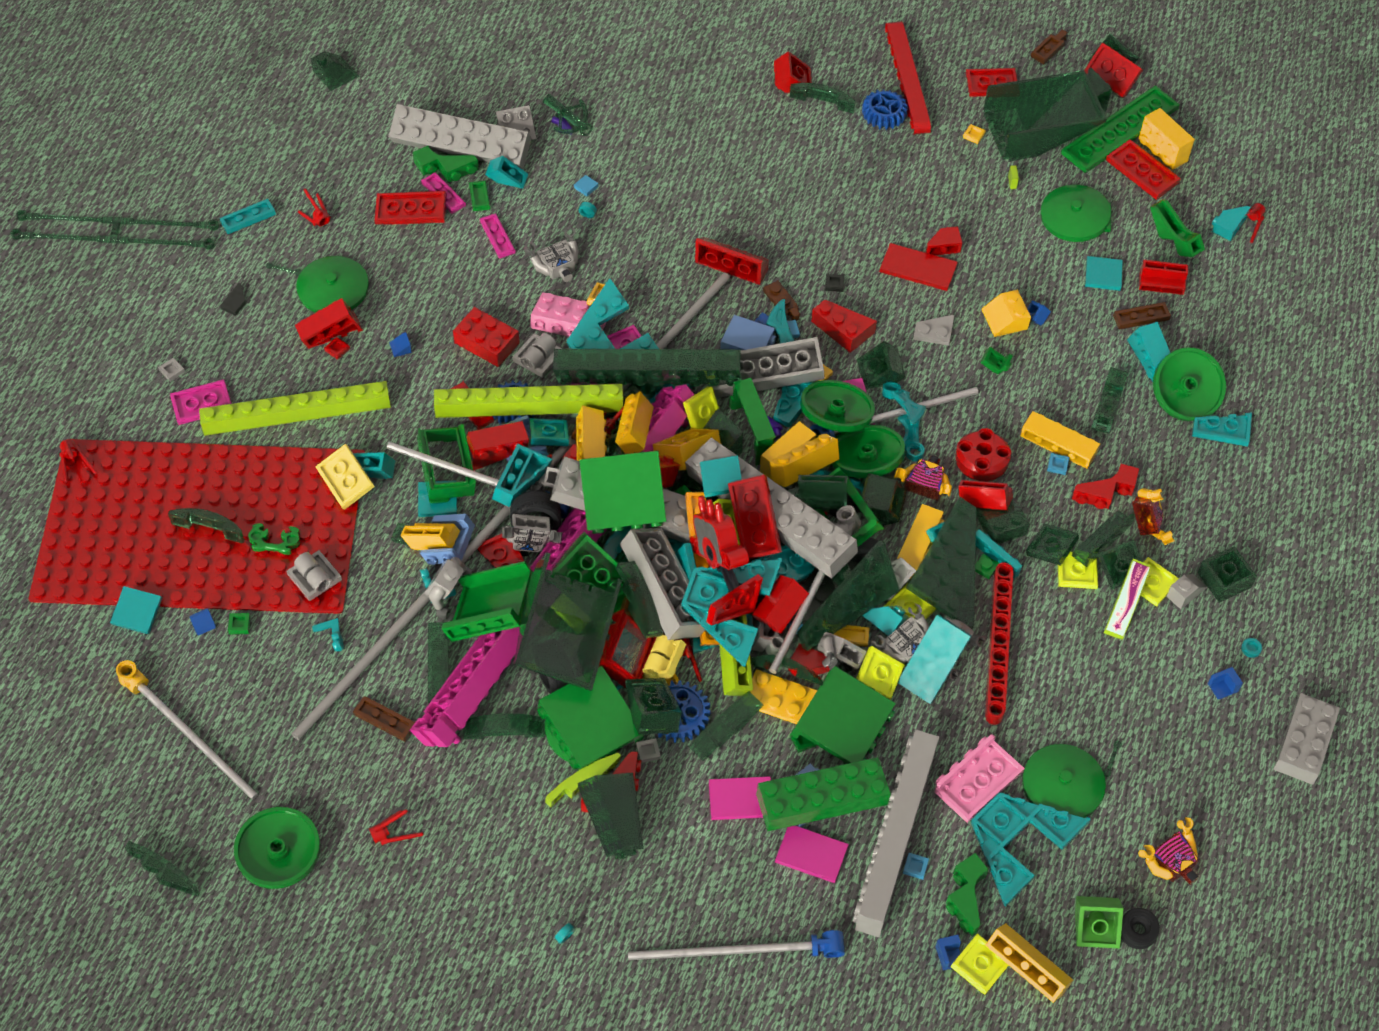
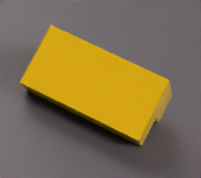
(430, 535)

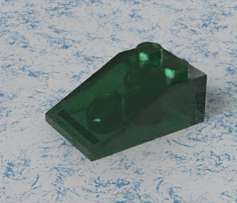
(1003, 524)
(653, 706)

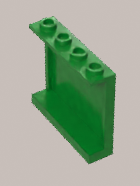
(623, 491)
(489, 601)
(845, 717)
(588, 721)

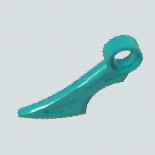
(778, 320)
(913, 410)
(911, 438)

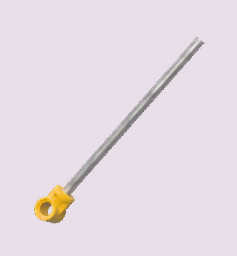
(137, 682)

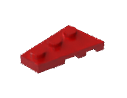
(500, 552)
(736, 603)

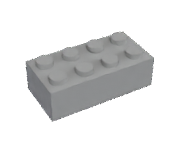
(1306, 738)

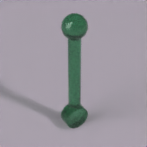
(269, 265)
(1117, 744)

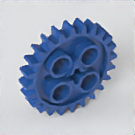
(694, 704)

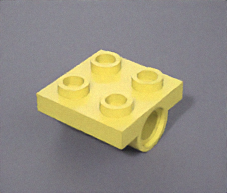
(663, 658)

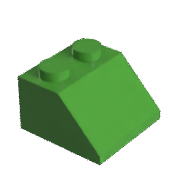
(1098, 922)

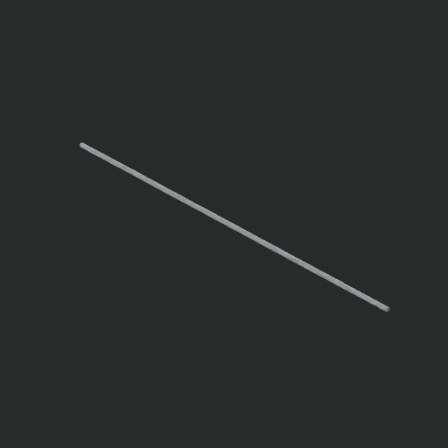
(394, 630)

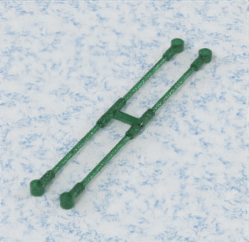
(114, 238)

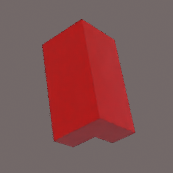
(1163, 277)
(986, 494)
(782, 603)

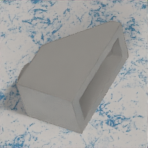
(1185, 590)

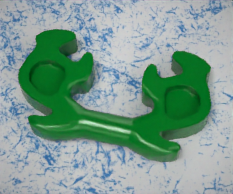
(257, 537)

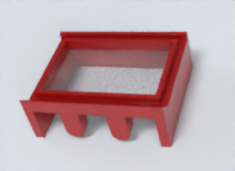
(625, 650)

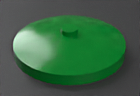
(1075, 213)
(331, 280)
(1189, 384)
(837, 405)
(869, 450)
(1064, 780)
(277, 847)

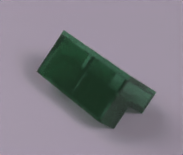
(823, 491)

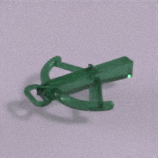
(563, 111)

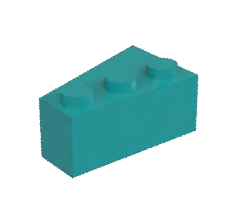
(1149, 346)
(521, 472)

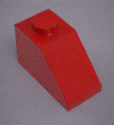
(945, 241)
(810, 658)

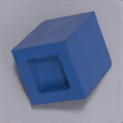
(1225, 683)
(948, 950)

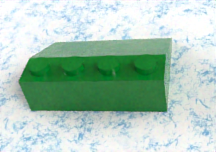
(591, 565)

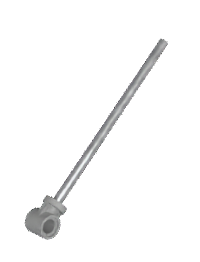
(849, 522)

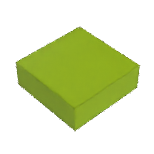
(1013, 177)

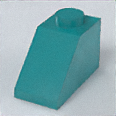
(505, 172)
(1230, 222)
(376, 465)
(887, 618)

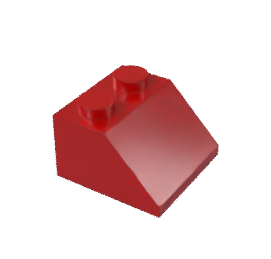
(790, 70)

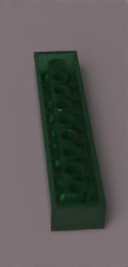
(648, 366)

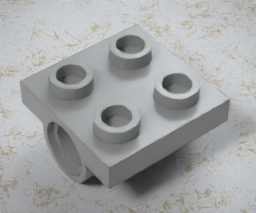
(517, 118)
(537, 354)
(313, 574)

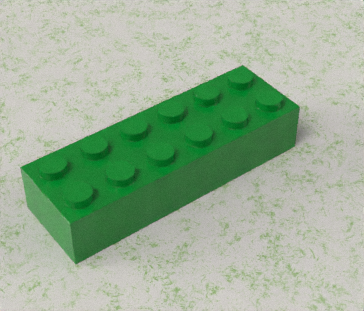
(823, 794)

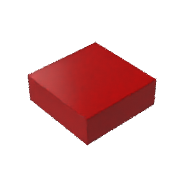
(337, 348)

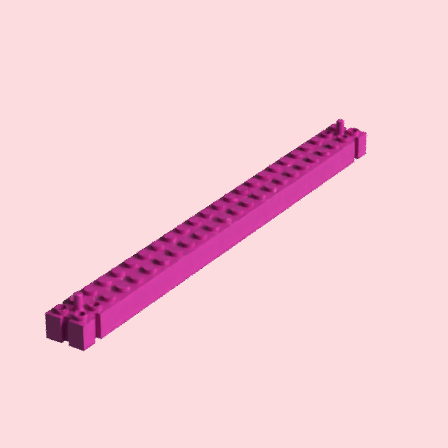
(494, 651)

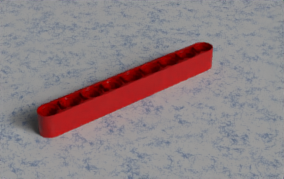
(908, 77)
(997, 650)

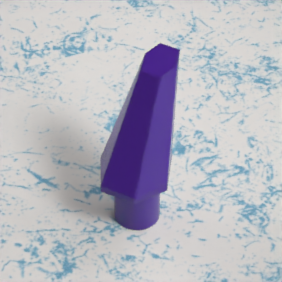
(565, 125)
(776, 428)

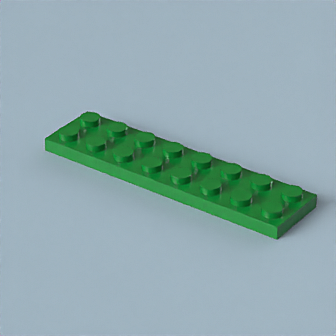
(1120, 127)

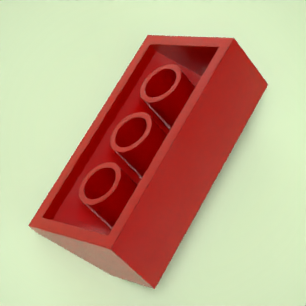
(731, 260)

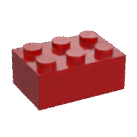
(486, 336)

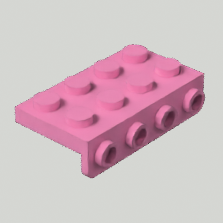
(558, 314)
(977, 778)

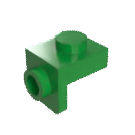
(995, 361)

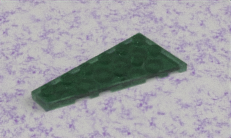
(858, 593)

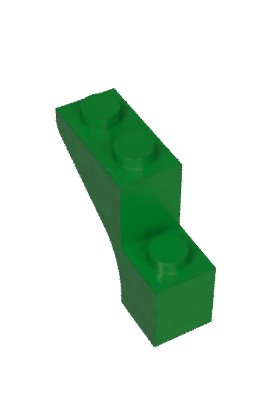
(450, 166)
(1171, 227)
(963, 901)

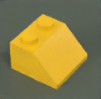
(1007, 314)

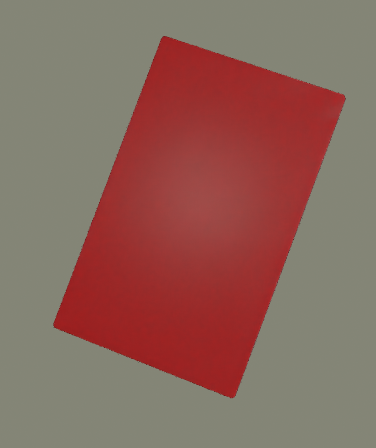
(118, 530)

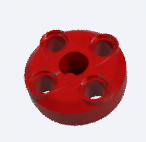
(987, 466)

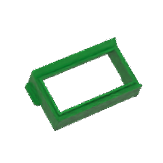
(746, 397)
(444, 491)
(873, 523)

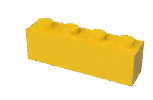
(634, 423)
(590, 433)
(1060, 439)
(804, 460)
(917, 541)
(1029, 962)

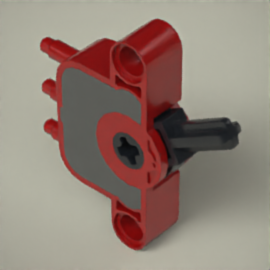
(717, 541)

